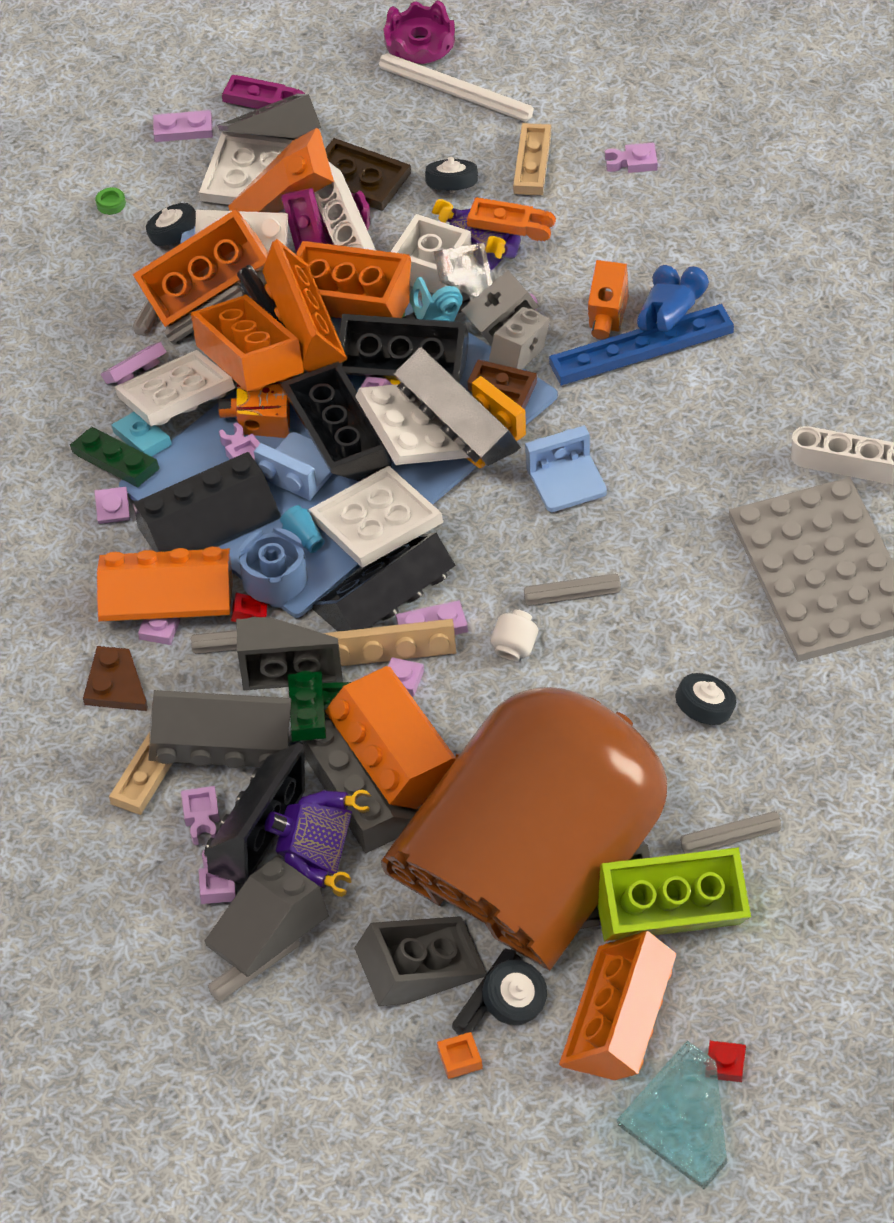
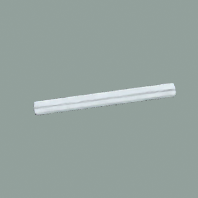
(456, 87)

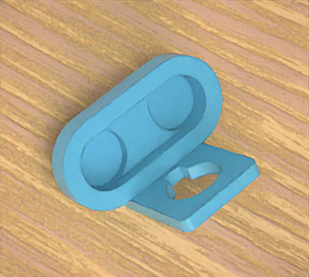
(440, 307)

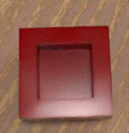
(245, 607)
(728, 1059)

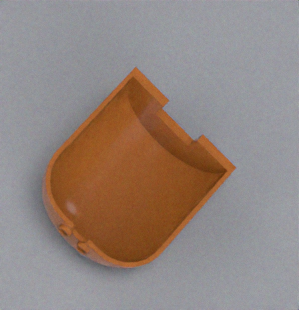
(531, 817)

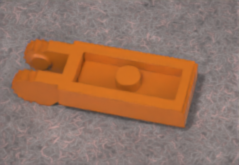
(511, 218)

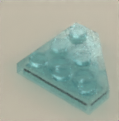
(682, 1116)

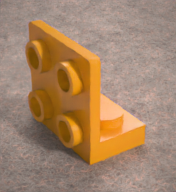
(501, 407)

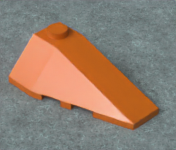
(296, 168)

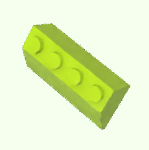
(672, 894)

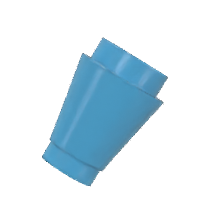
(302, 525)

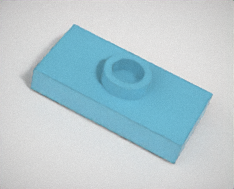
(141, 435)

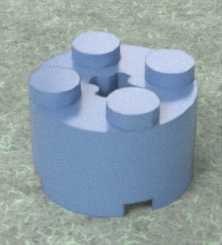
(273, 566)

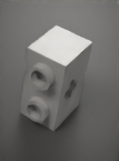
(497, 305)
(519, 339)

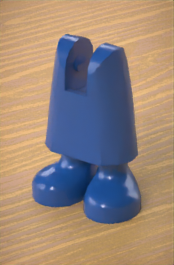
(671, 297)

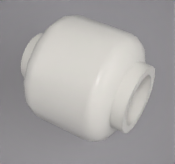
(514, 635)

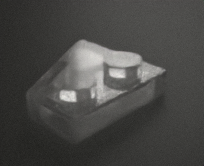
(464, 268)

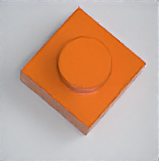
(459, 1055)

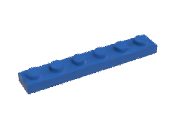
(640, 345)

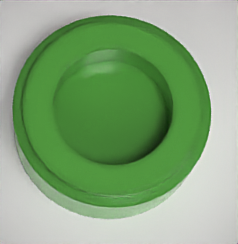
(110, 201)

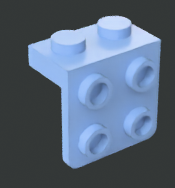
(293, 465)
(564, 469)

